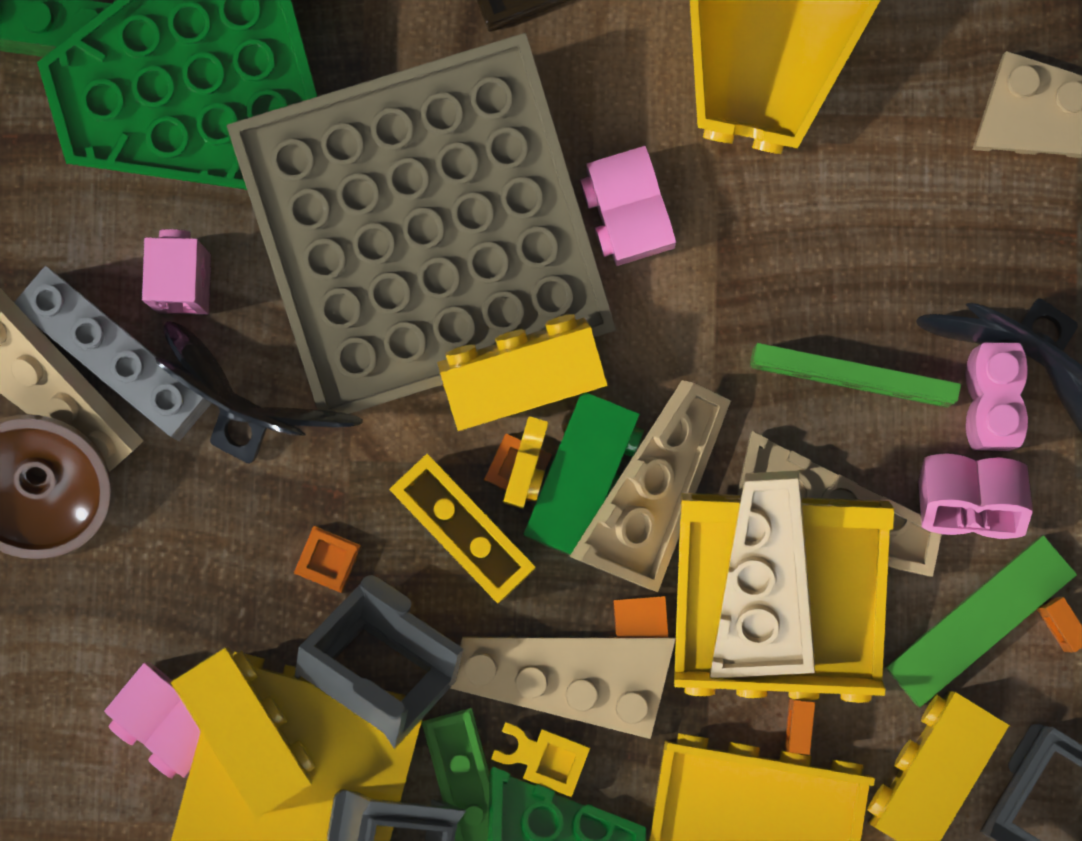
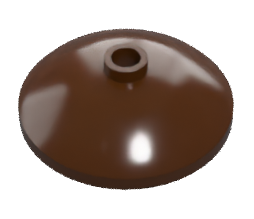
(51, 511)

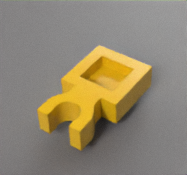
(525, 478)
(550, 760)

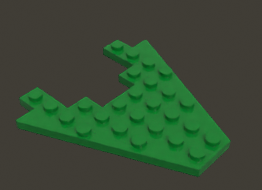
(162, 79)

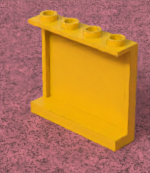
(846, 593)
(345, 756)
(755, 798)

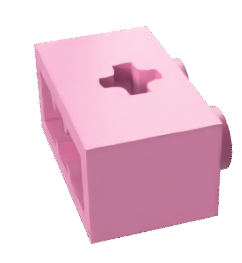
(176, 274)

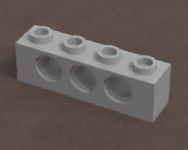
(110, 353)

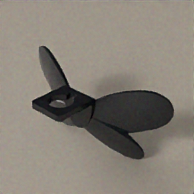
(998, 328)
(206, 378)

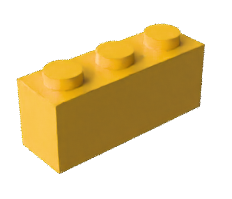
(521, 371)
(462, 528)
(244, 730)
(937, 770)

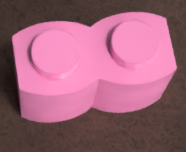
(629, 206)
(995, 381)
(975, 496)
(155, 716)

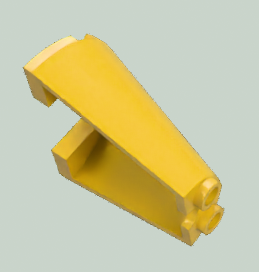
(769, 64)

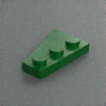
(537, 814)

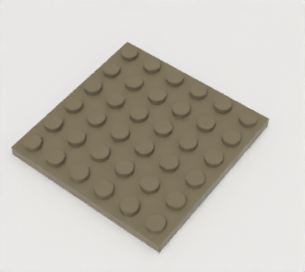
(418, 221)

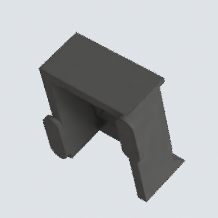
(387, 617)
(1027, 766)
(356, 817)

